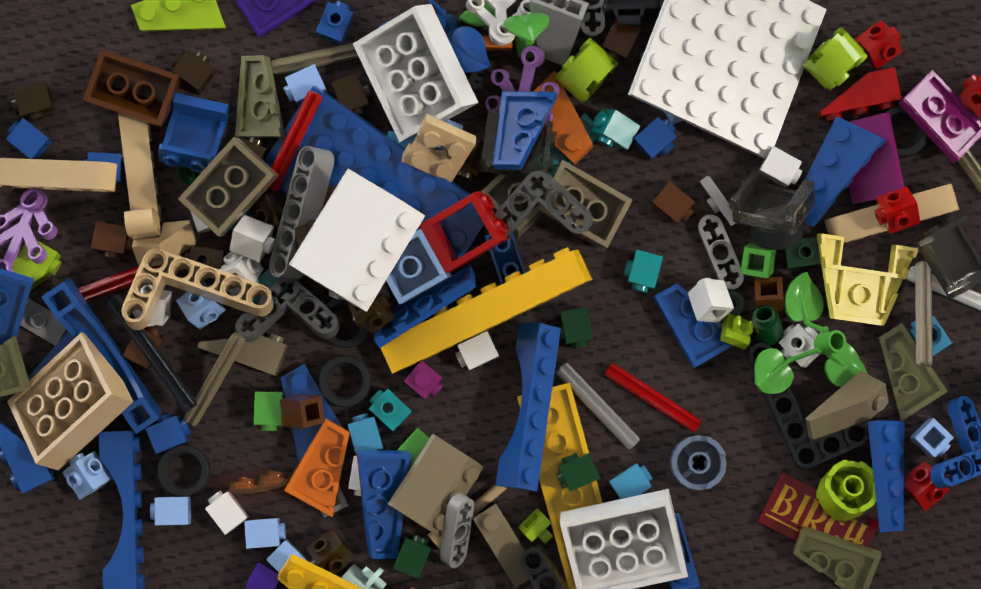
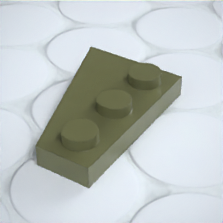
(911, 384)
(841, 560)

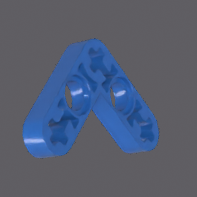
(970, 449)

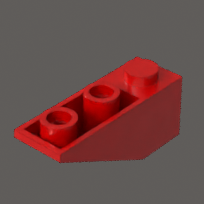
(872, 90)

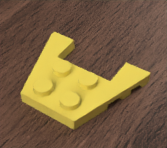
(857, 292)

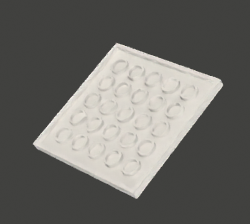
(728, 65)

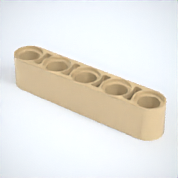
(58, 174)
(864, 222)

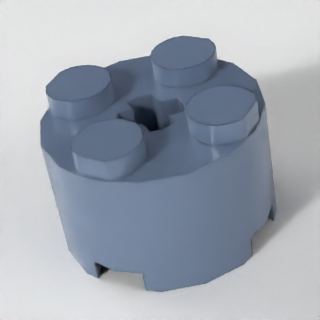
(713, 462)

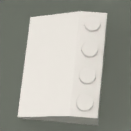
(414, 71)
(357, 240)
(624, 543)

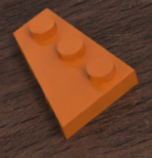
(571, 135)
(320, 468)

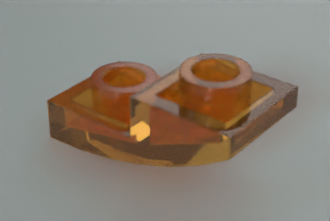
(267, 482)

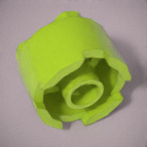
(834, 59)
(586, 70)
(838, 500)

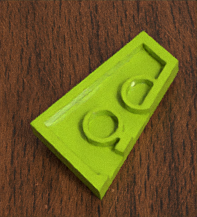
(177, 15)

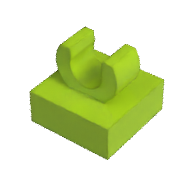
(736, 331)
(536, 526)

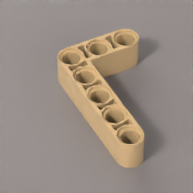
(145, 213)
(191, 283)

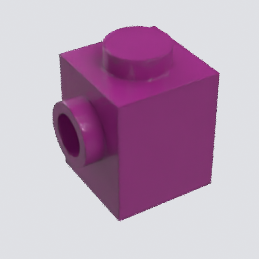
(424, 380)

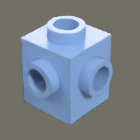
(200, 310)
(86, 474)

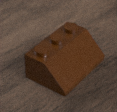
(132, 88)

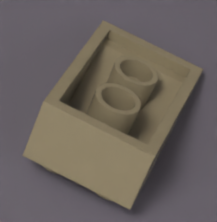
(602, 201)

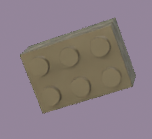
(228, 187)

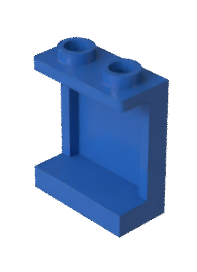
(193, 132)

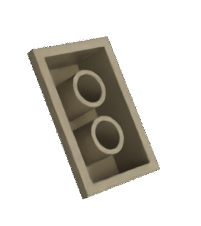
(433, 481)

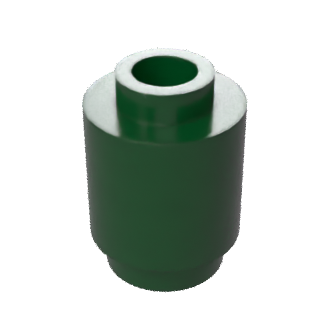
(767, 325)

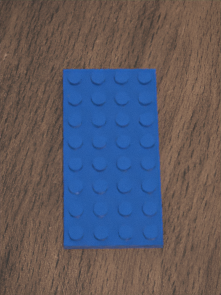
(379, 160)

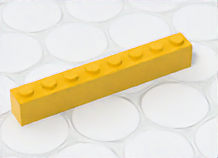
(488, 309)

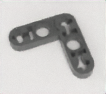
(535, 196)
(290, 302)

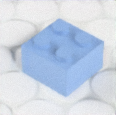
(416, 270)

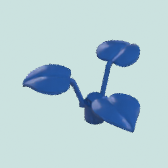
(465, 41)

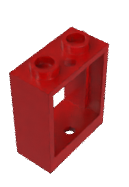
(443, 247)

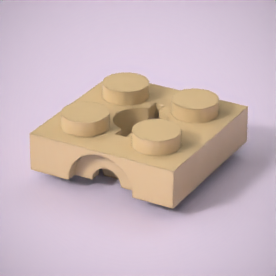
(438, 162)

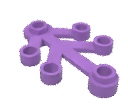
(526, 79)
(32, 204)

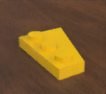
(304, 575)

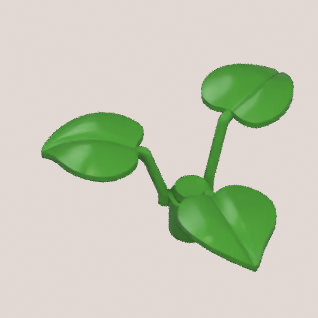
(524, 27)
(805, 303)

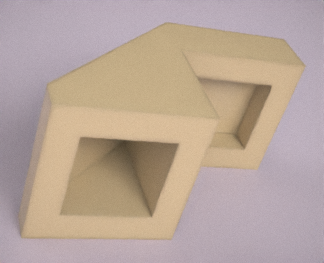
(174, 238)

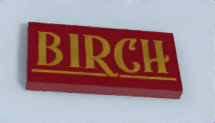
(796, 505)

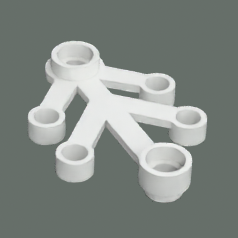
(496, 23)

